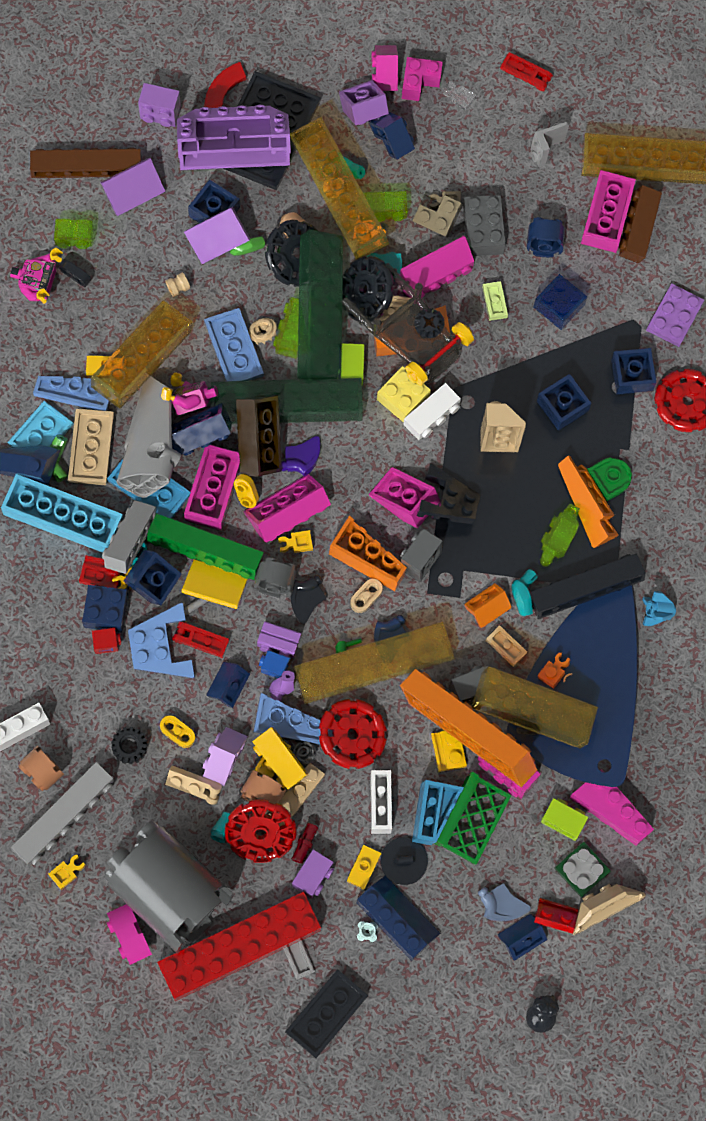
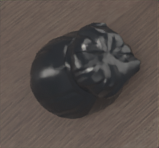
(542, 1013)

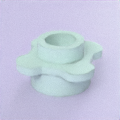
(367, 936)

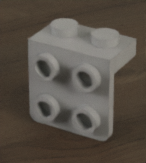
(546, 137)

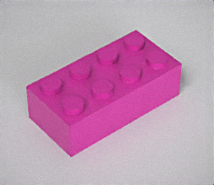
(608, 211)
(213, 487)

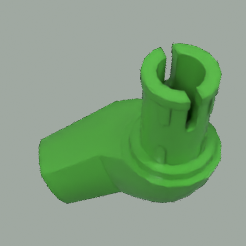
(251, 246)
(59, 442)

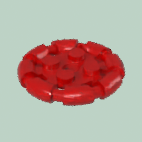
(675, 398)
(360, 725)
(256, 821)

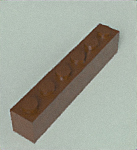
(82, 163)

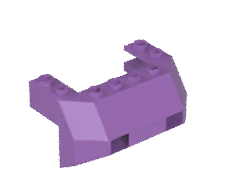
(233, 138)

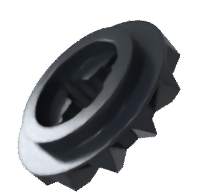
(429, 332)

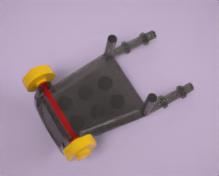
(425, 356)

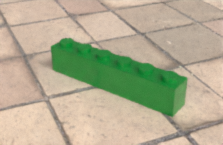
(204, 546)

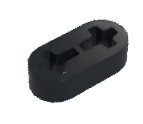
(74, 273)

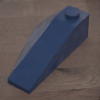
(30, 462)

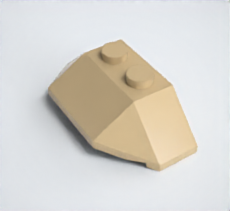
(604, 905)

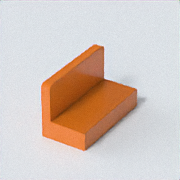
(488, 605)

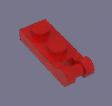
(526, 71)
(201, 639)

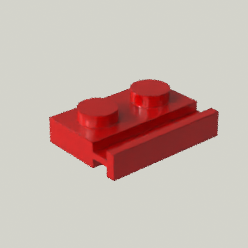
(96, 574)
(556, 915)

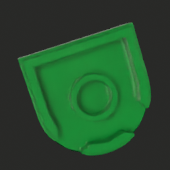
(611, 477)

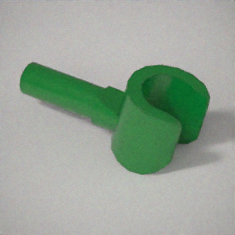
(341, 645)

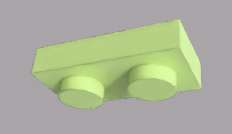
(495, 301)

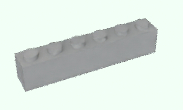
(63, 814)

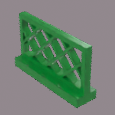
(470, 784)

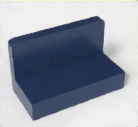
(228, 684)
(522, 937)

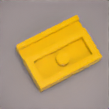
(448, 752)

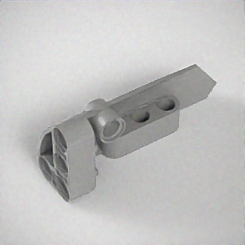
(148, 445)

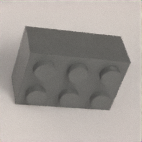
(484, 225)

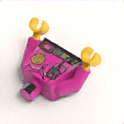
(37, 276)
(188, 396)

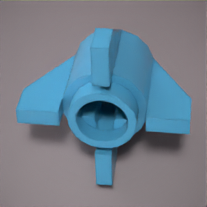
(658, 609)

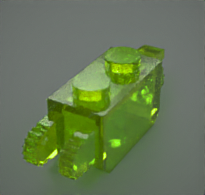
(561, 535)

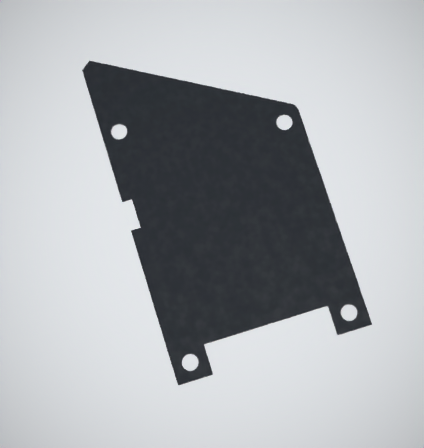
(526, 487)

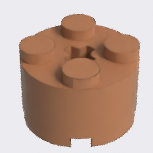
(41, 767)
(262, 788)

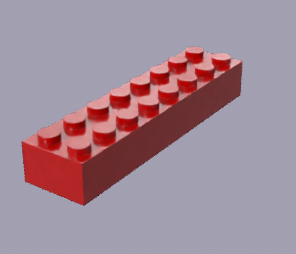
(239, 946)

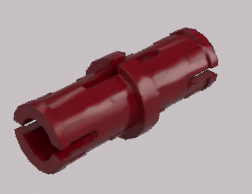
(304, 843)

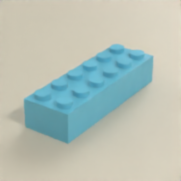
(60, 513)

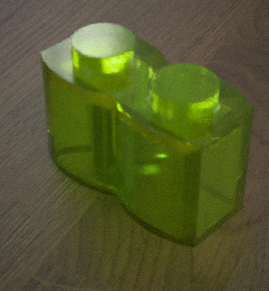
(73, 233)

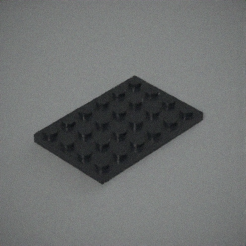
(283, 97)

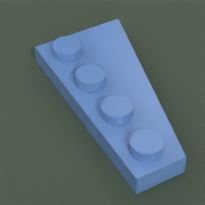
(71, 391)

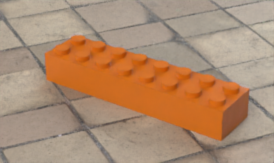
(469, 727)

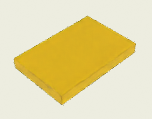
(214, 584)

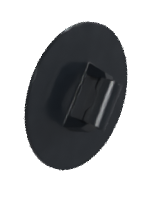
(404, 861)

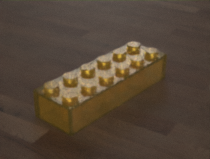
(141, 354)
(534, 707)

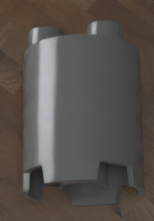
(166, 886)

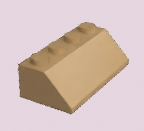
(501, 429)

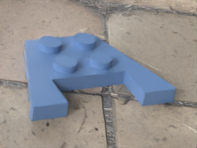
(151, 645)

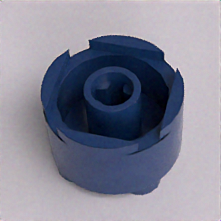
(545, 237)

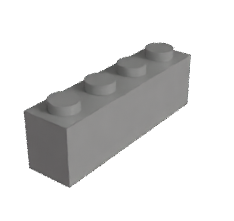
(129, 537)

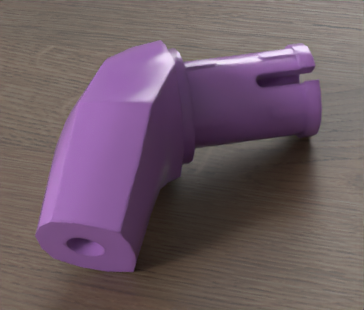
(282, 685)

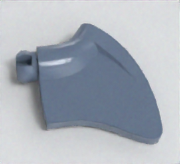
(501, 904)

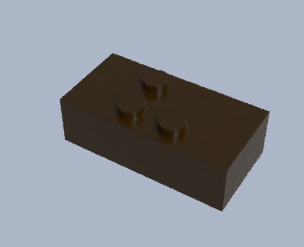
(259, 435)

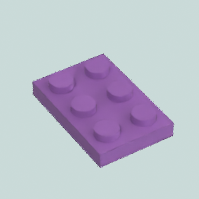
(675, 315)

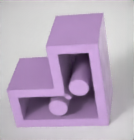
(223, 755)

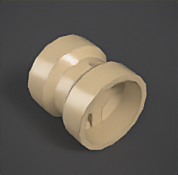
(177, 284)

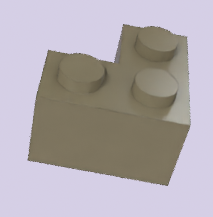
(442, 220)

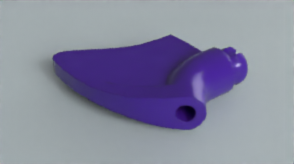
(302, 457)

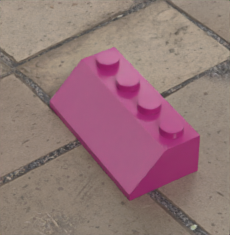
(439, 267)
(288, 508)

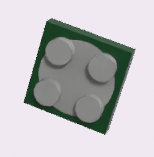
(582, 869)

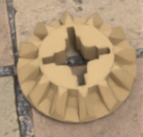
(264, 324)

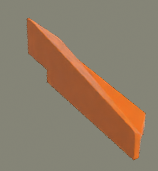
(587, 497)

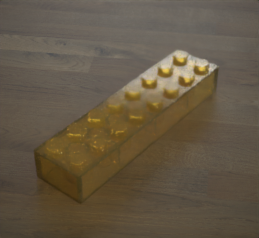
(644, 158)
(339, 188)
(373, 663)

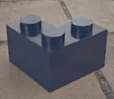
(393, 133)

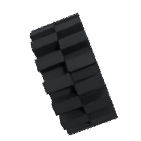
(120, 737)

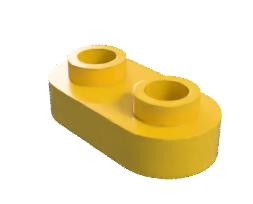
(246, 491)
(178, 731)

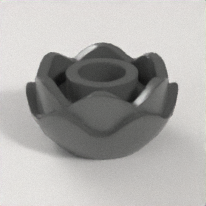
(304, 747)

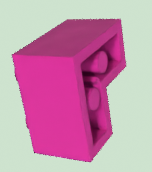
(386, 67)
(419, 73)

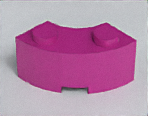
(129, 934)

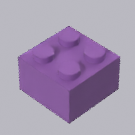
(363, 102)
(159, 105)

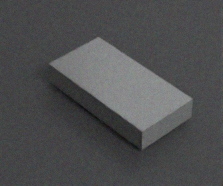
(299, 960)

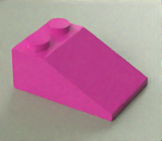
(403, 494)

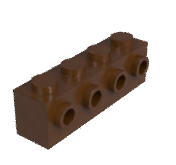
(640, 224)

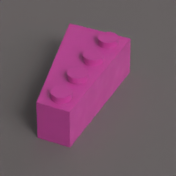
(614, 810)

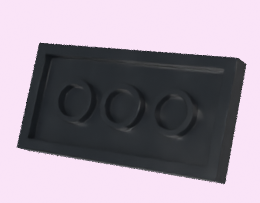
(326, 1014)

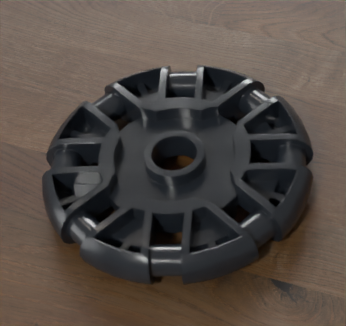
(285, 250)
(354, 286)

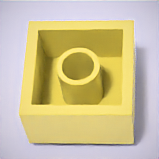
(402, 395)

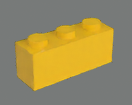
(279, 758)

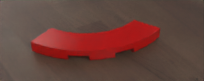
(222, 84)

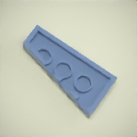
(287, 721)

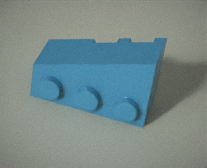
(433, 810)

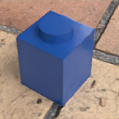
(274, 664)

